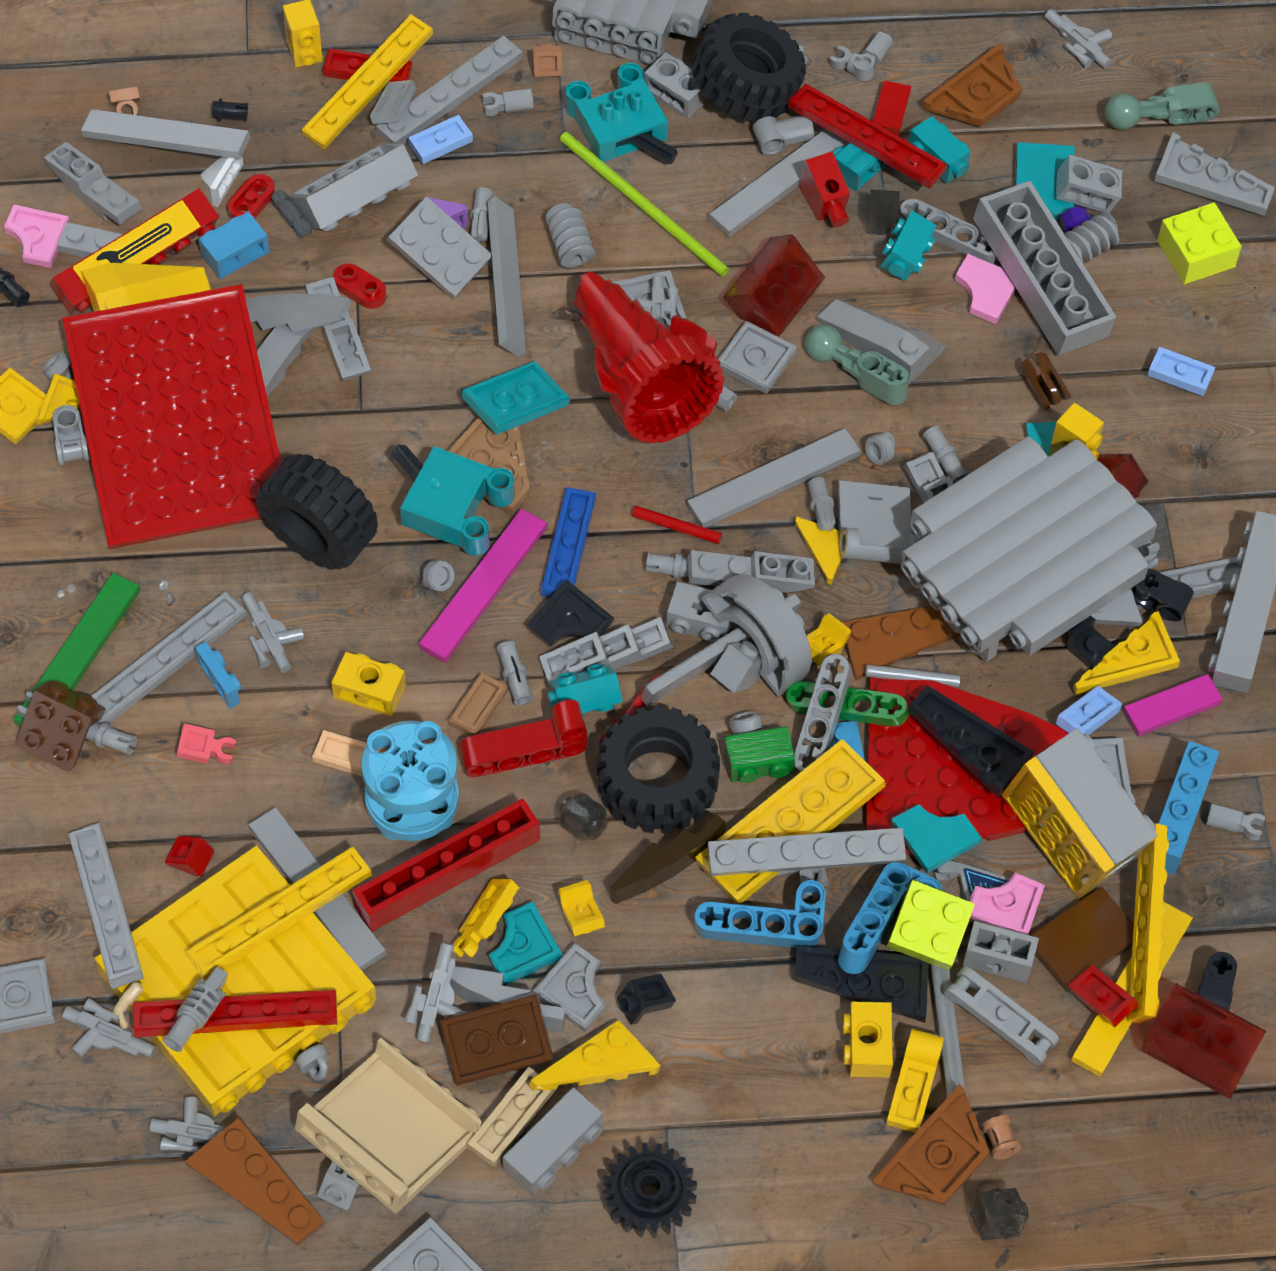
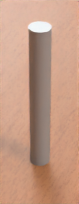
(908, 674)

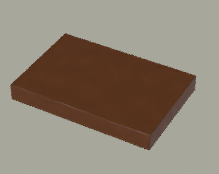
(1084, 936)
(496, 1040)

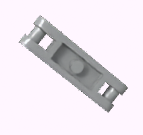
(1002, 1015)

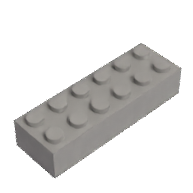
(1044, 268)

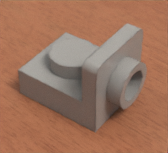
(338, 1187)

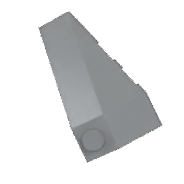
(874, 332)

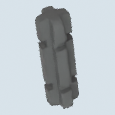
(291, 213)

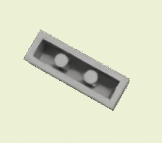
(553, 1142)

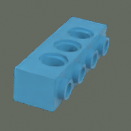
(1186, 799)

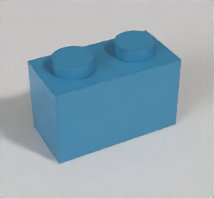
(234, 245)

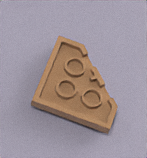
(496, 451)

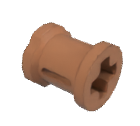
(1001, 1137)

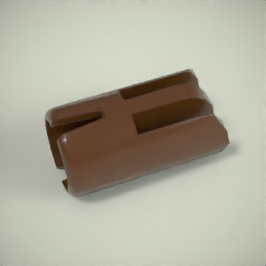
(1042, 374)

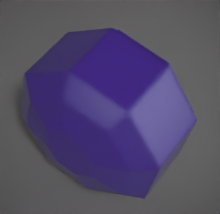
(1073, 217)

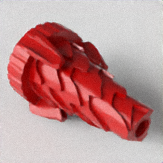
(656, 377)

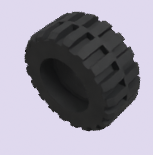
(762, 47)
(317, 511)
(663, 733)

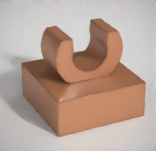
(547, 60)
(125, 97)

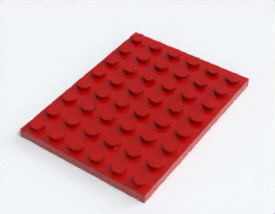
(173, 414)

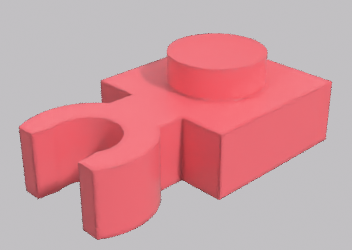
(198, 744)

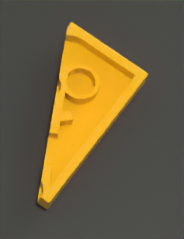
(1141, 655)
(606, 1056)

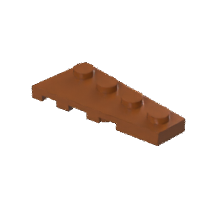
(894, 637)
(249, 1175)

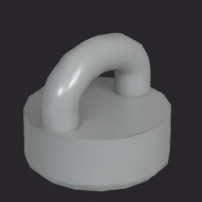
(58, 364)
(880, 448)
(438, 575)
(745, 722)
(312, 1059)

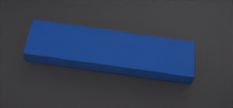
(569, 540)

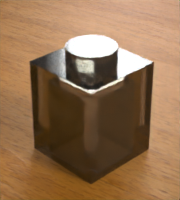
(883, 212)

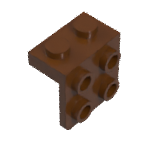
(58, 724)

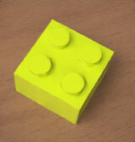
(1199, 243)
(930, 925)

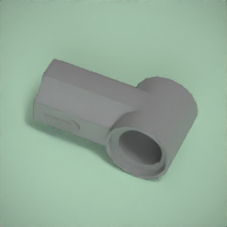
(775, 134)

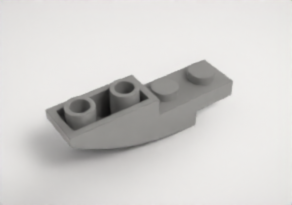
(91, 185)
(776, 570)

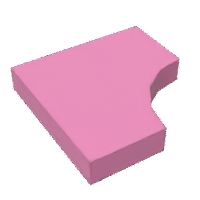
(37, 233)
(988, 287)
(1008, 906)

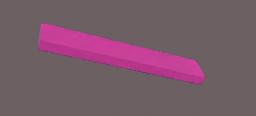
(483, 586)

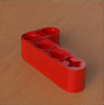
(527, 744)

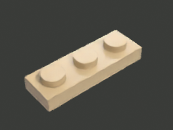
(508, 1119)

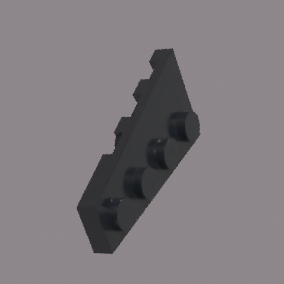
(974, 742)
(886, 979)

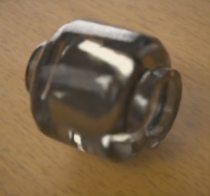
(583, 817)

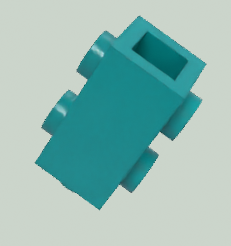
(939, 142)
(905, 252)
(593, 689)

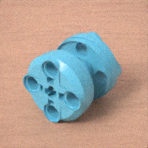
(410, 780)

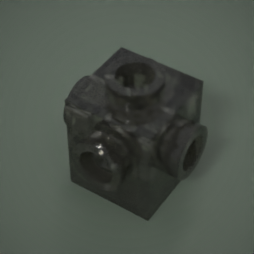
(999, 1214)

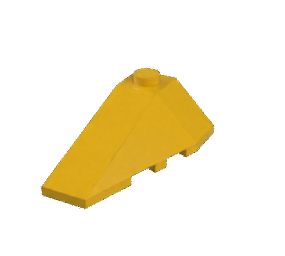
(129, 284)

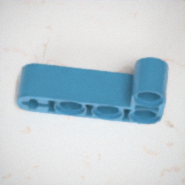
(878, 914)
(760, 916)

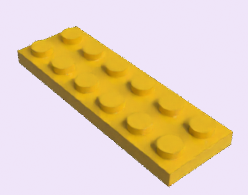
(805, 805)

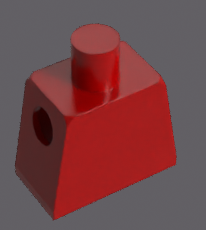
(825, 189)

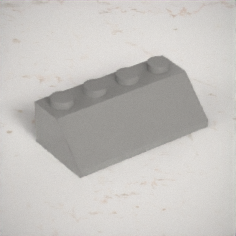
(354, 185)

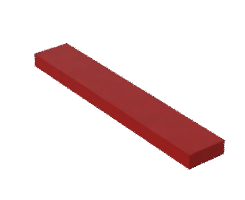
(867, 135)
(242, 1013)

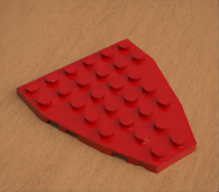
(927, 774)

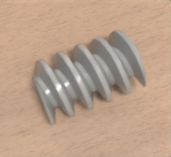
(570, 235)
(1094, 236)

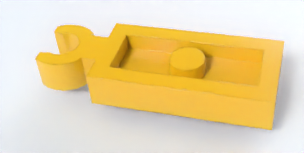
(485, 915)

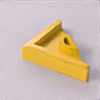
(60, 392)
(822, 545)

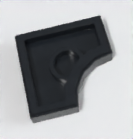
(569, 615)

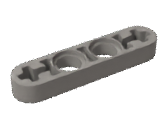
(953, 227)
(819, 714)

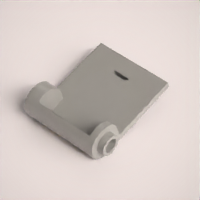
(874, 521)

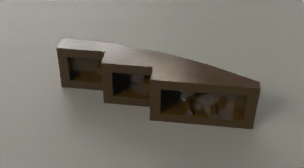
(660, 865)

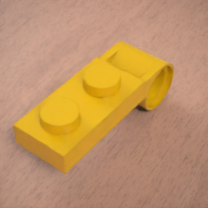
(915, 1081)

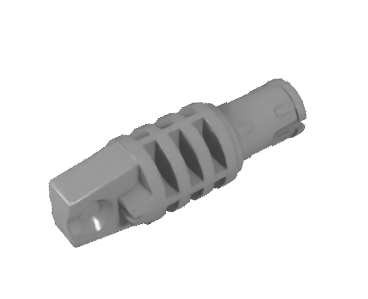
(196, 1009)

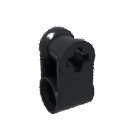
(1164, 595)
(1218, 986)

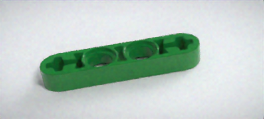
(852, 696)

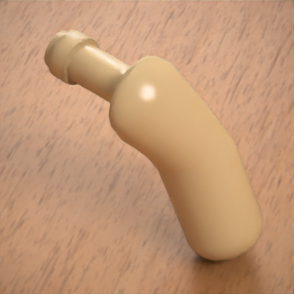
(125, 1001)

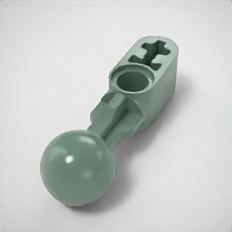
(1177, 104)
(873, 370)

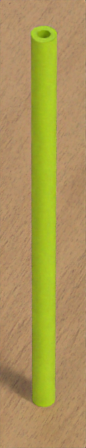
(644, 204)

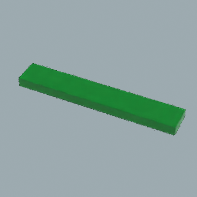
(89, 635)

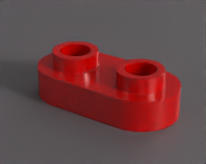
(248, 198)
(357, 286)

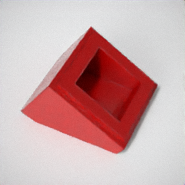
(190, 855)

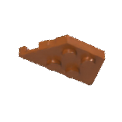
(977, 91)
(938, 1154)

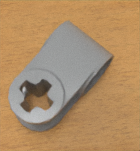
(70, 439)

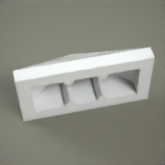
(220, 177)

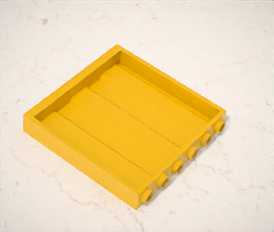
(299, 959)

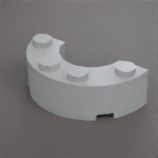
(770, 624)

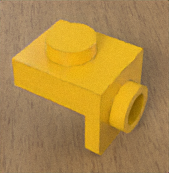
(828, 638)
(580, 908)

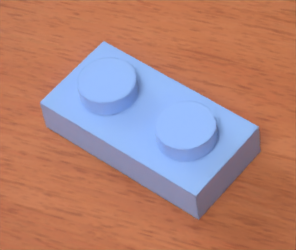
(440, 139)
(1181, 371)
(1089, 712)

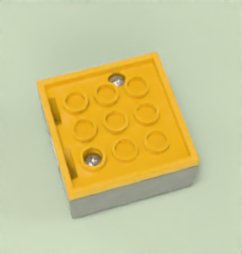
(1079, 813)

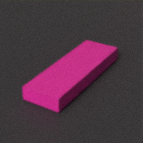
(1172, 705)

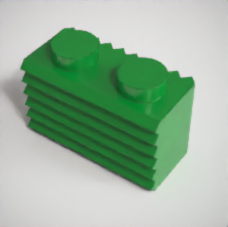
(759, 754)

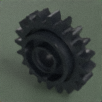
(649, 1210)

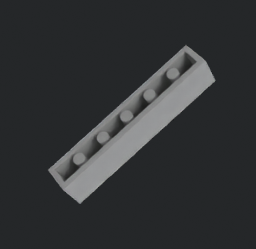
(1250, 607)

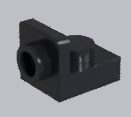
(1088, 643)
(645, 996)

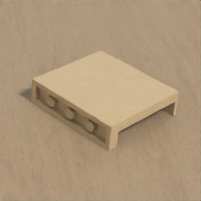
(389, 1126)

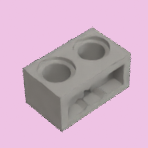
(674, 85)
(1089, 184)

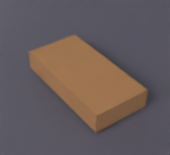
(478, 705)

